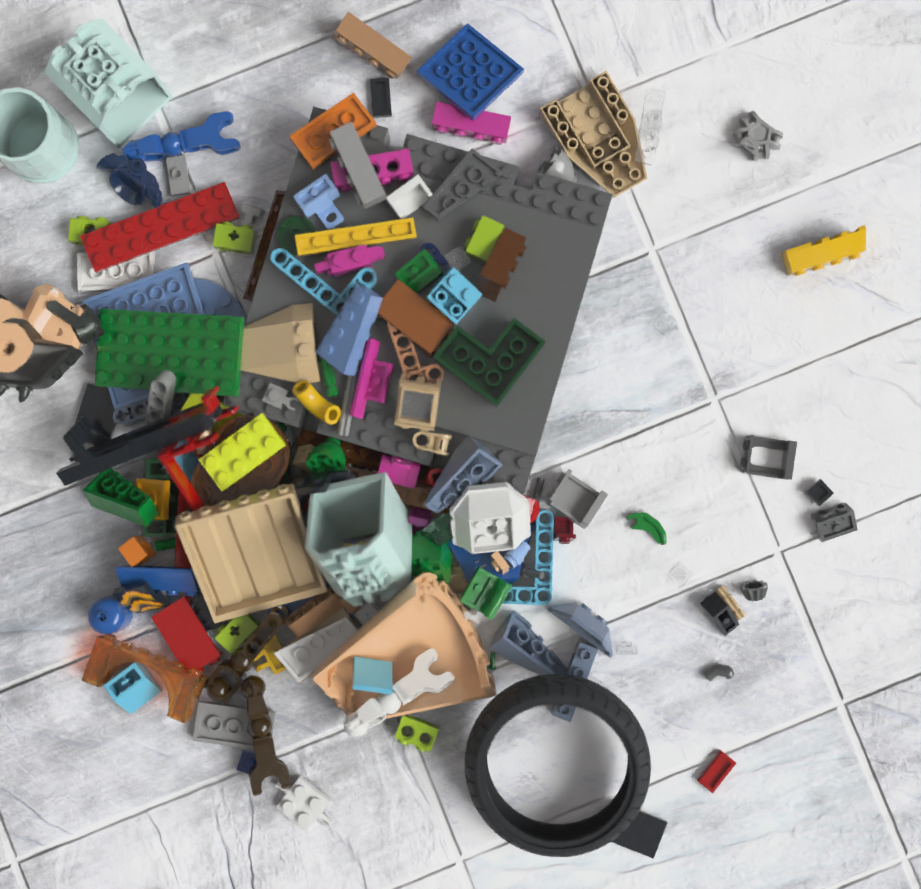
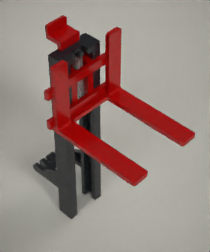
(160, 434)

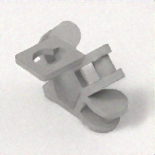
(758, 134)

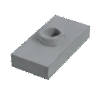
(178, 175)

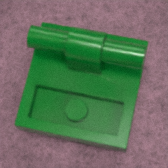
(485, 592)

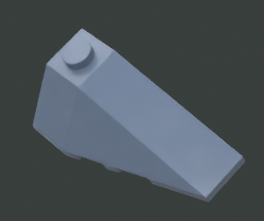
(466, 467)
(523, 647)

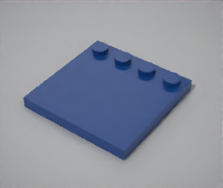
(470, 72)

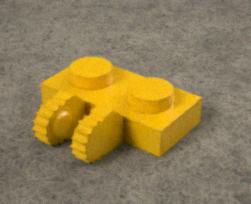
(272, 661)

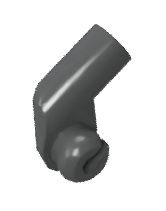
(719, 670)

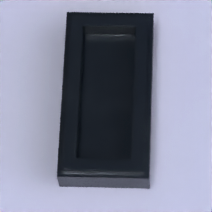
(381, 97)

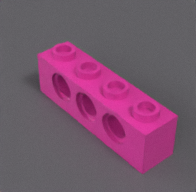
(381, 162)

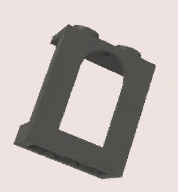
(789, 448)

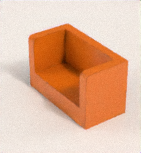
(137, 551)

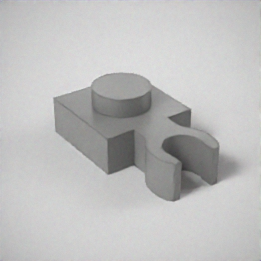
(278, 396)

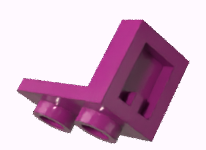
(419, 518)

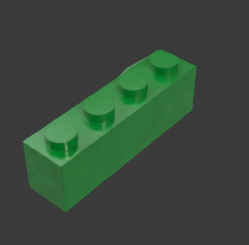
(119, 497)

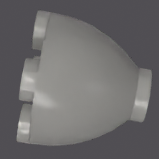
(559, 166)

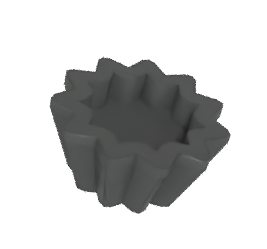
(754, 590)

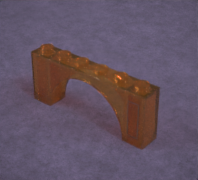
(182, 684)

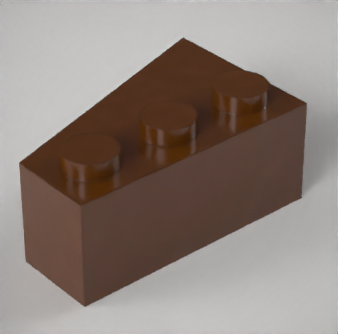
(500, 264)

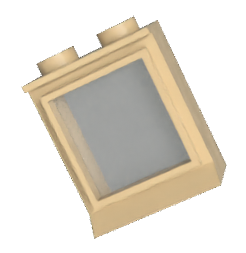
(417, 404)

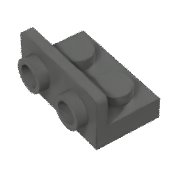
(834, 521)

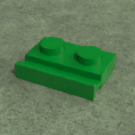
(419, 271)

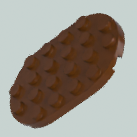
(263, 477)

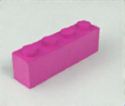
(486, 126)

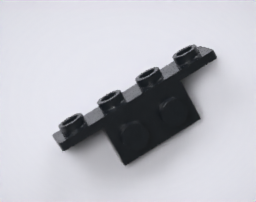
(315, 482)

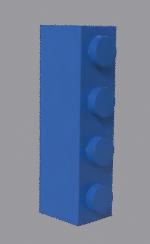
(160, 578)

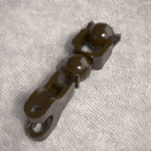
(243, 659)
(260, 728)

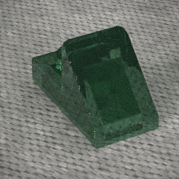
(438, 530)

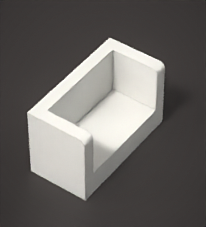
(409, 197)

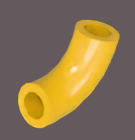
(316, 403)

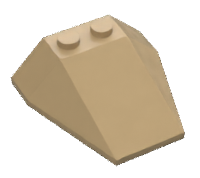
(282, 345)

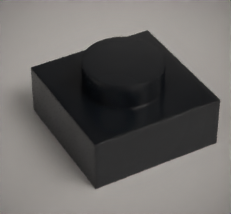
(819, 492)

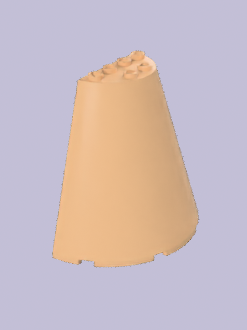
(414, 621)

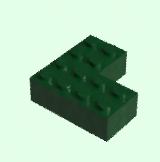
(490, 370)

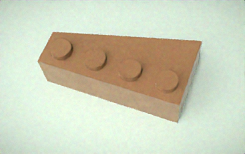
(371, 46)

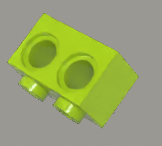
(418, 726)

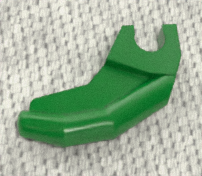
(648, 523)

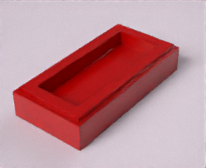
(716, 771)

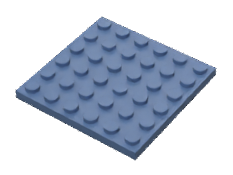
(162, 292)

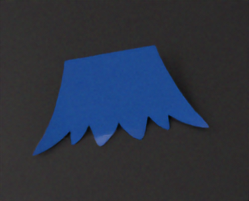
(468, 566)

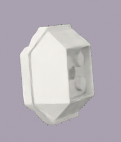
(490, 518)

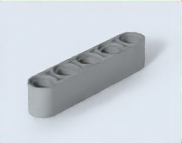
(160, 397)

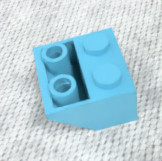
(453, 295)
(133, 687)

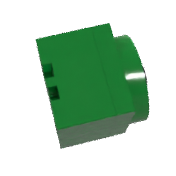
(430, 558)

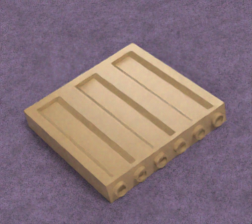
(250, 553)

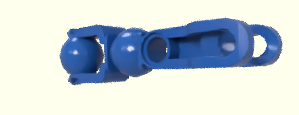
(188, 140)

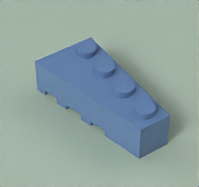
(350, 330)

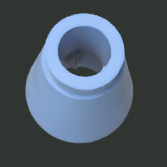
(516, 556)

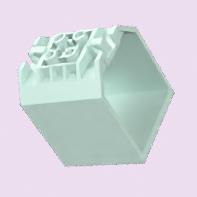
(107, 81)
(355, 510)

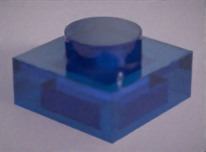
(246, 761)

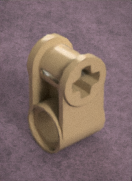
(433, 442)

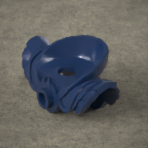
(131, 179)

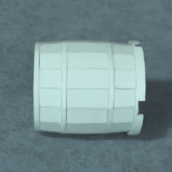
(35, 137)

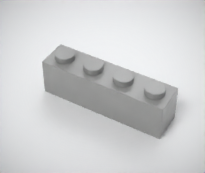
(358, 165)

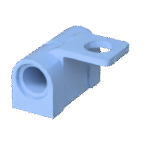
(318, 199)

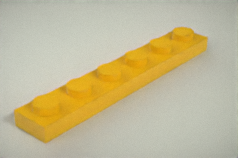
(355, 236)

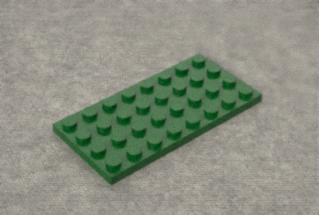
(194, 347)

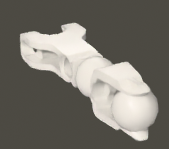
(404, 691)

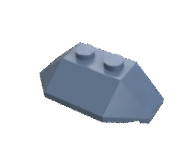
(585, 624)

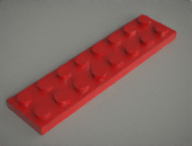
(159, 227)

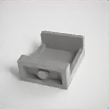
(575, 499)

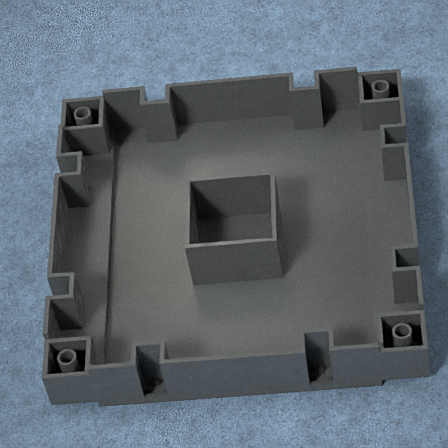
(543, 294)

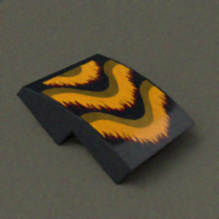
(140, 597)

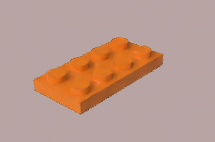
(314, 137)

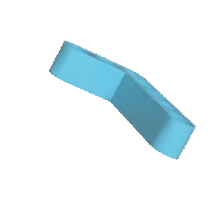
(321, 287)
(540, 566)

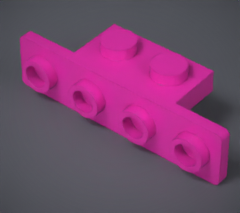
(372, 381)

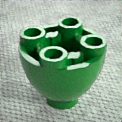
(326, 457)

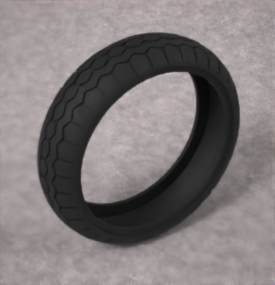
(548, 838)

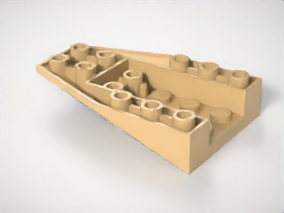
(598, 134)

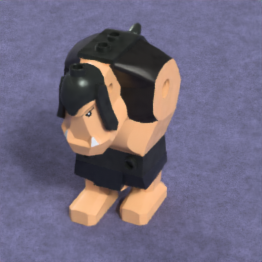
(42, 339)

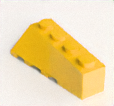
(825, 251)

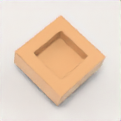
(499, 563)

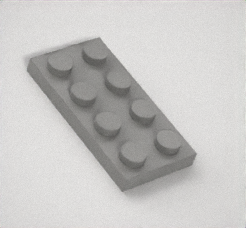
(224, 725)

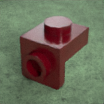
(563, 530)

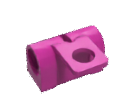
(400, 470)

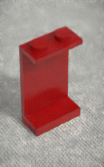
(186, 635)

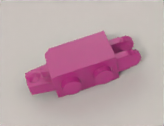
(350, 260)

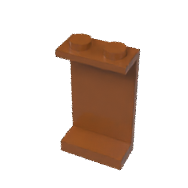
(415, 317)

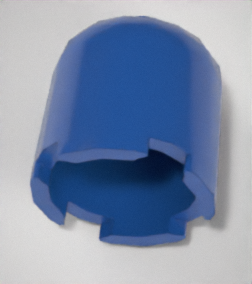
(115, 616)

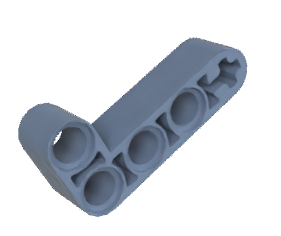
(134, 408)

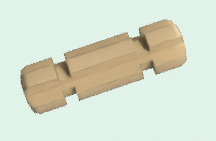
(730, 601)

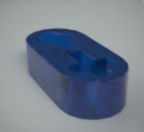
(437, 254)

